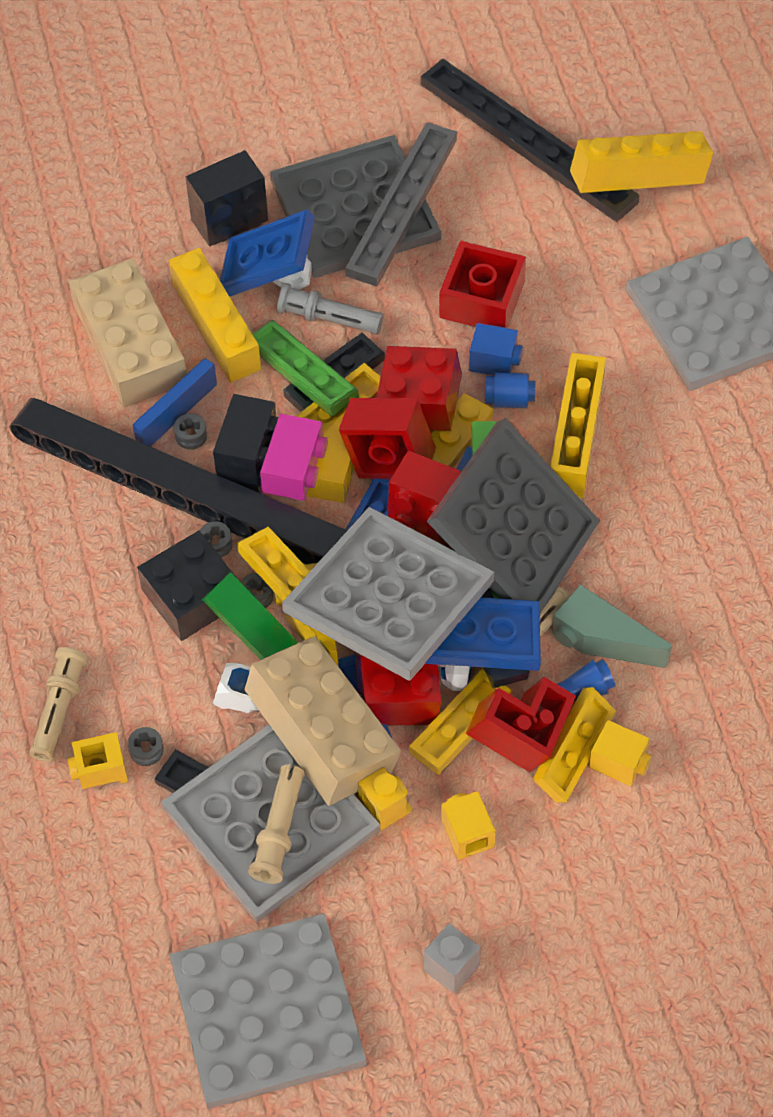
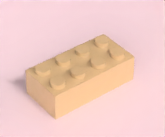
(128, 332)
(320, 719)

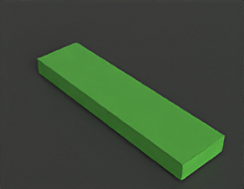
(304, 368)

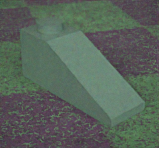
(606, 632)

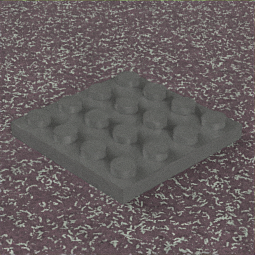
(344, 196)
(514, 517)

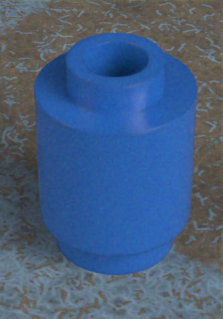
(509, 390)

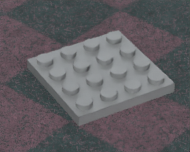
(710, 311)
(388, 593)
(231, 805)
(267, 1011)

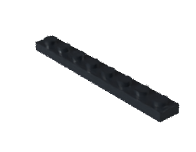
(519, 134)

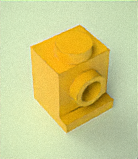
(97, 761)
(384, 797)

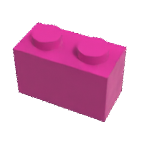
(293, 457)

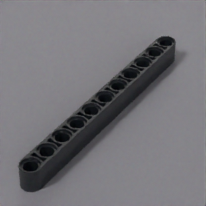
(171, 479)

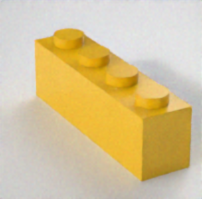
(641, 161)
(215, 315)
(578, 420)

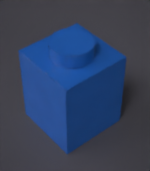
(494, 350)

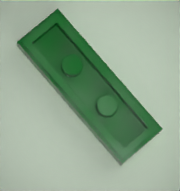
(248, 618)

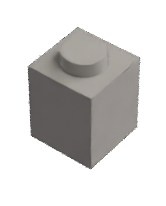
(451, 958)

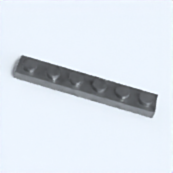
(401, 204)

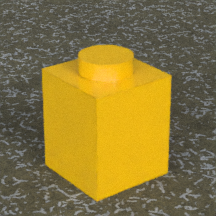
(620, 753)
(467, 824)

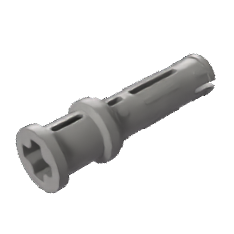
(314, 306)

